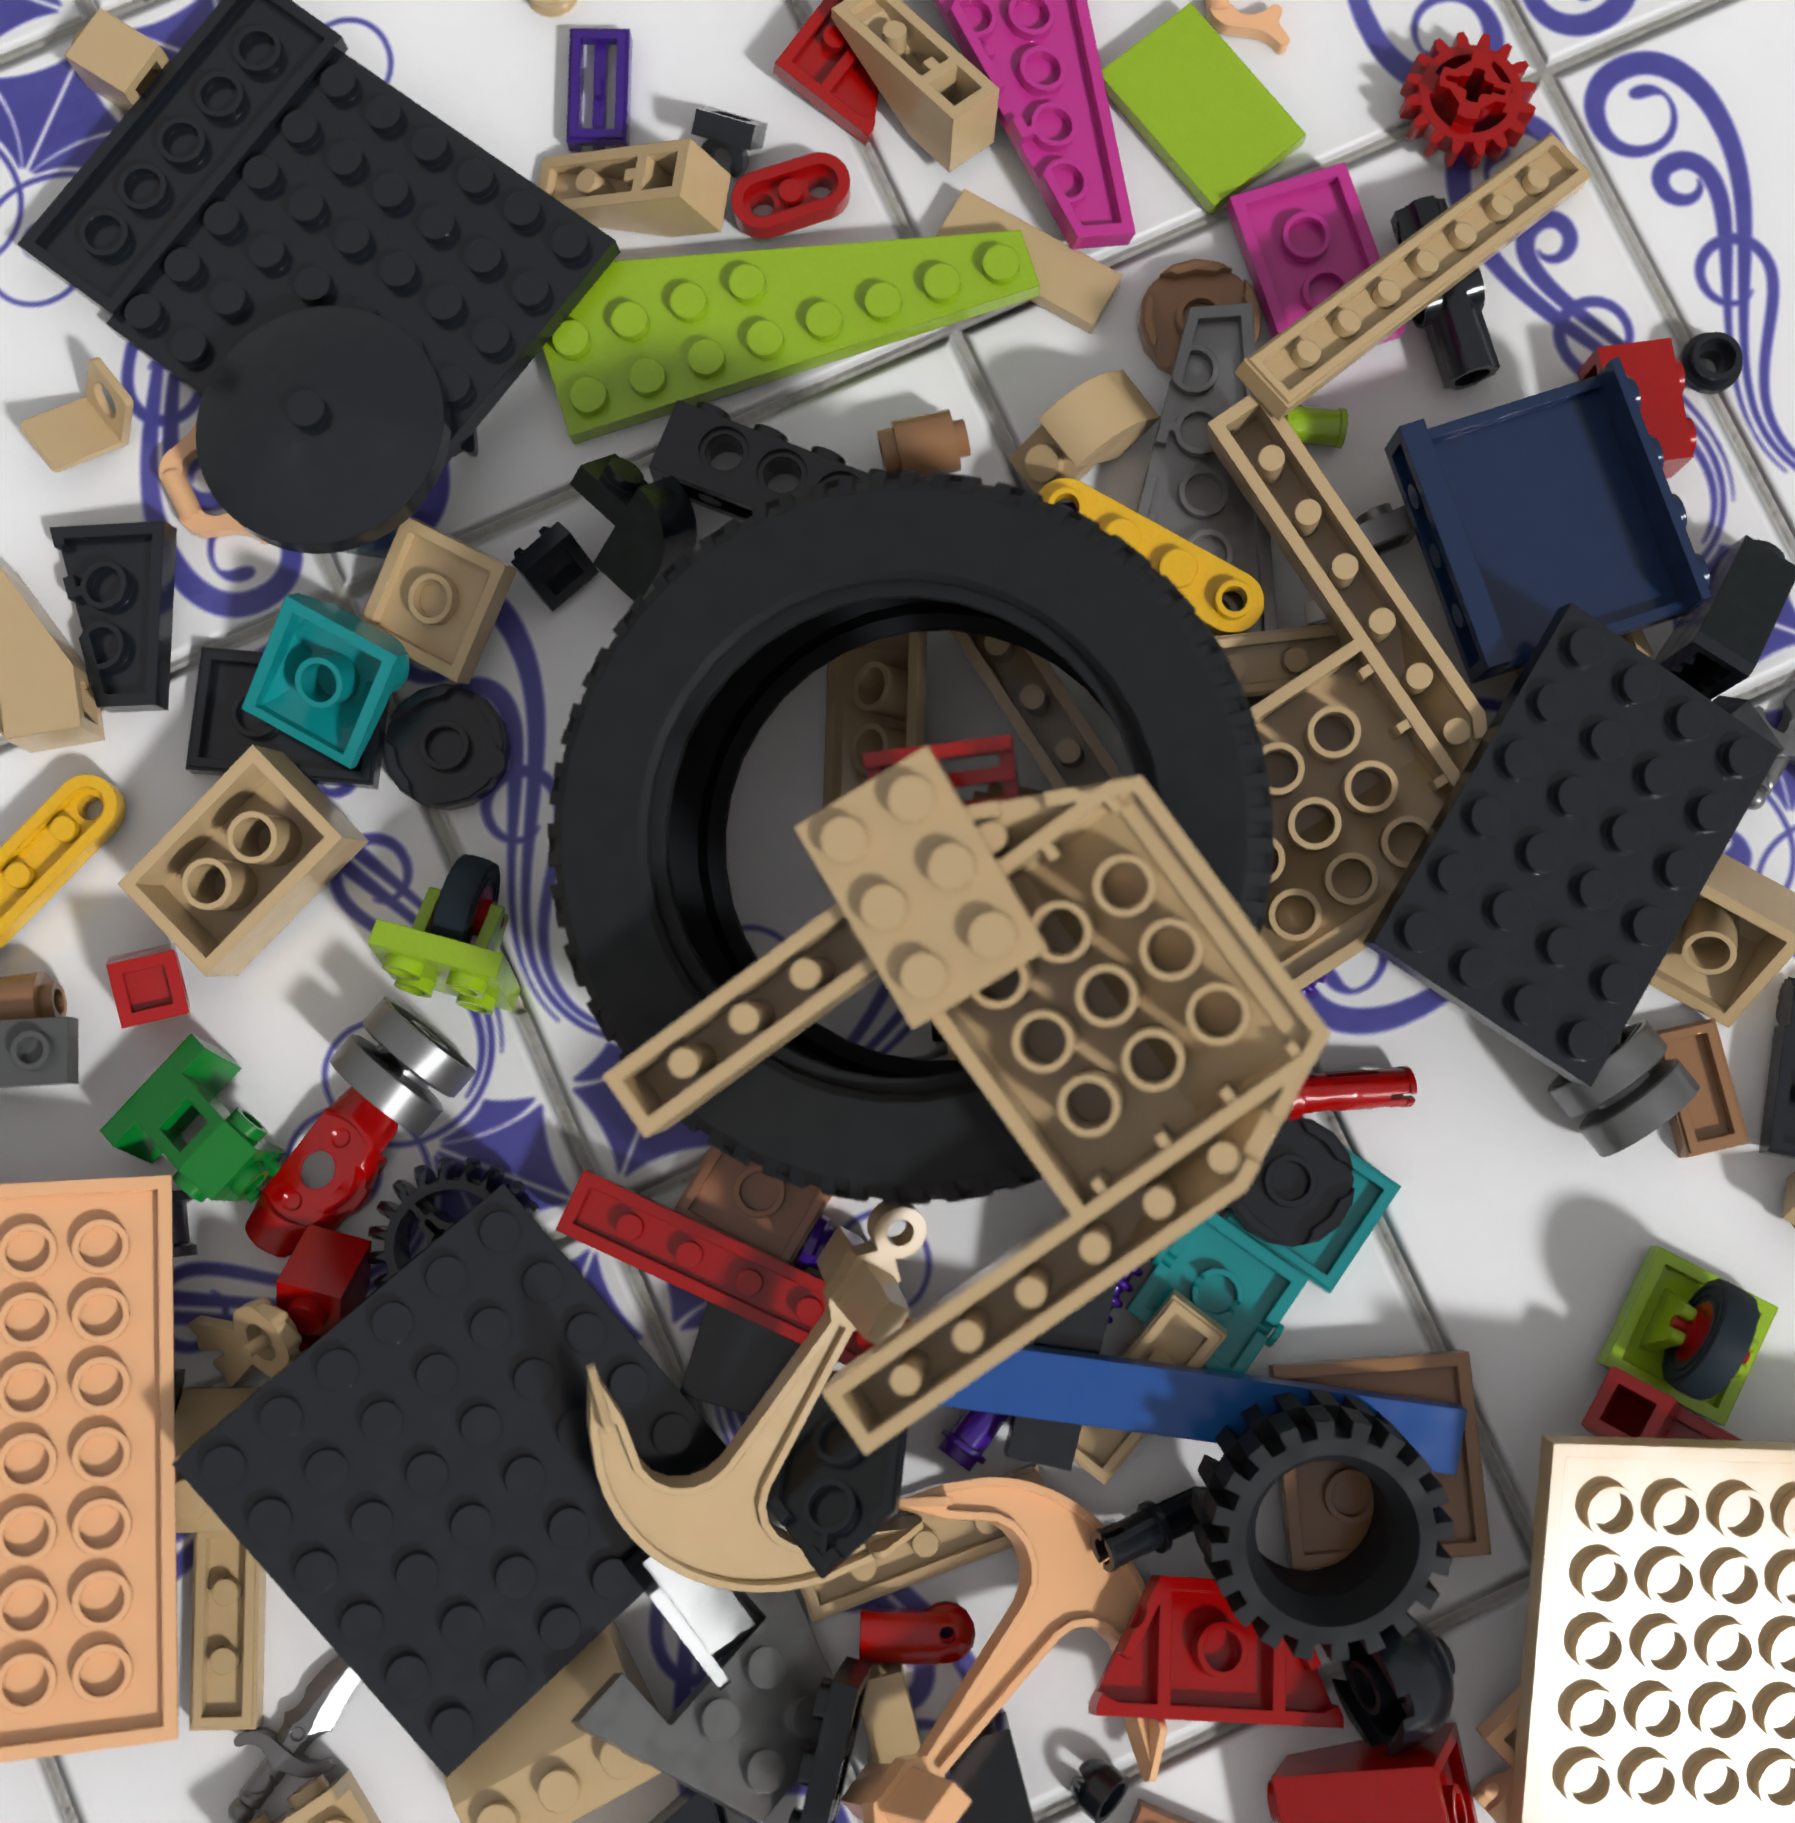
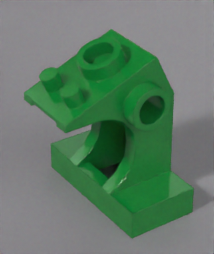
(226, 1156)

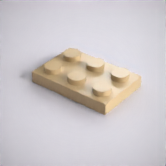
(921, 887)

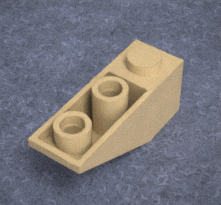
(42, 678)

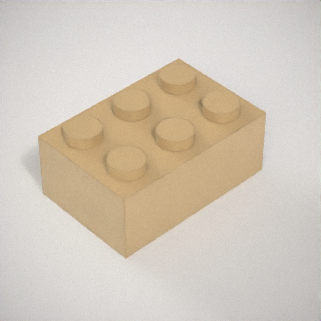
(242, 862)

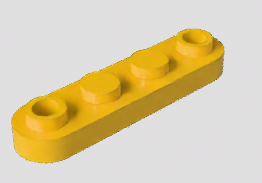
(1190, 568)
(54, 847)

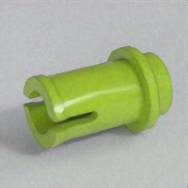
(1319, 425)

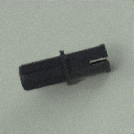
(1145, 1531)

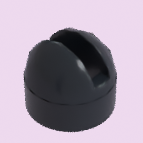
(1099, 1789)

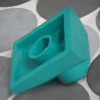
(326, 677)

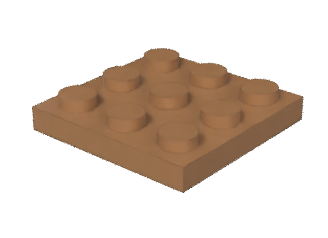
(1332, 1503)

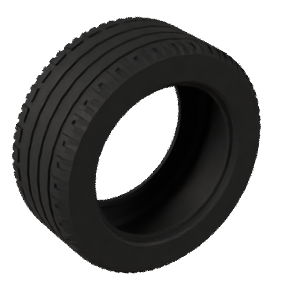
(709, 664)

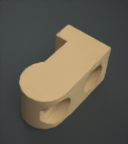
(889, 1715)

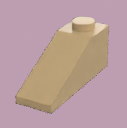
(922, 77)
(642, 188)

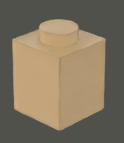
(115, 59)

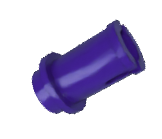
(971, 1437)

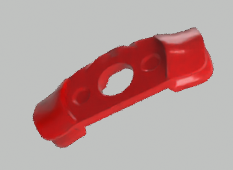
(354, 1137)

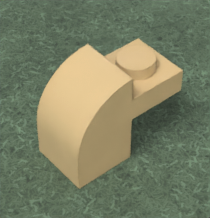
(1084, 429)

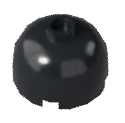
(1400, 1691)

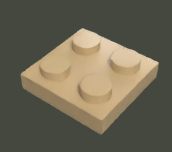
(439, 598)

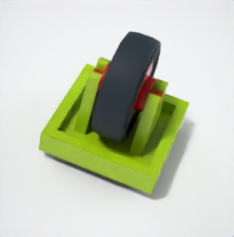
(453, 942)
(1688, 1334)

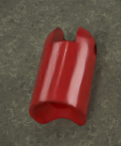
(914, 1636)

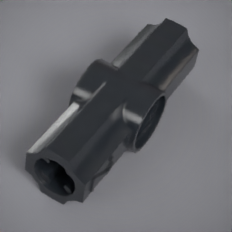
(1456, 318)

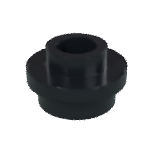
(1724, 354)

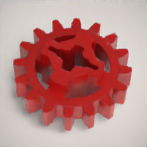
(1467, 100)

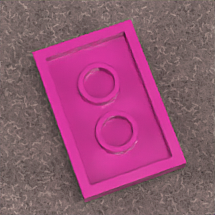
(1302, 242)

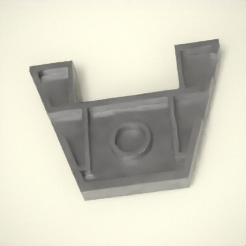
(734, 1742)

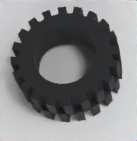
(1368, 1586)

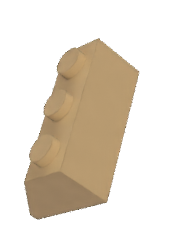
(1729, 942)

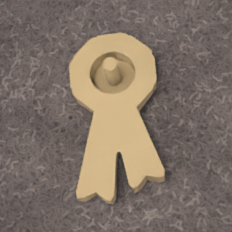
(256, 1337)

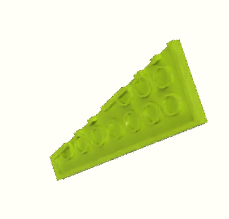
(755, 316)

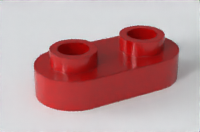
(788, 190)

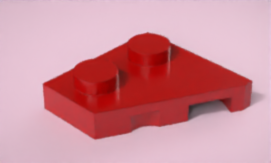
(829, 74)

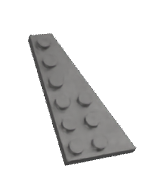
(1185, 480)

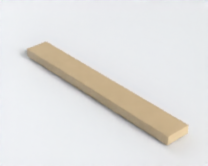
(1411, 277)

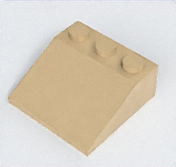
(540, 1762)

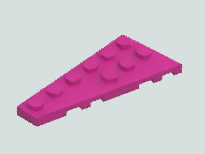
(1051, 107)

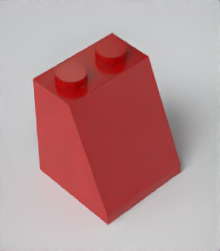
(1365, 1786)

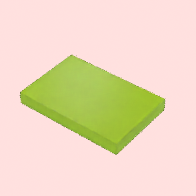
(1201, 108)

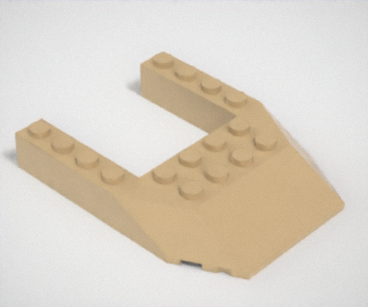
(1350, 747)
(1124, 1060)

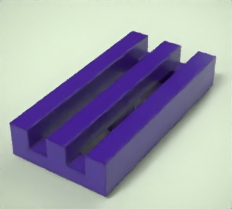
(599, 136)

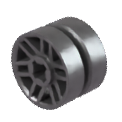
(402, 1066)
(1630, 1092)

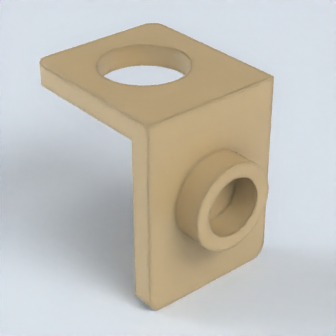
(84, 426)

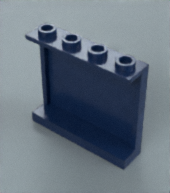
(1544, 512)

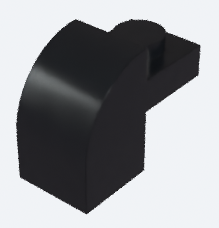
(650, 522)

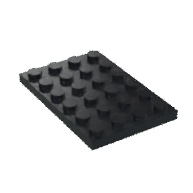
(1573, 846)

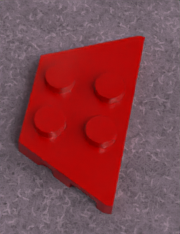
(1199, 1663)

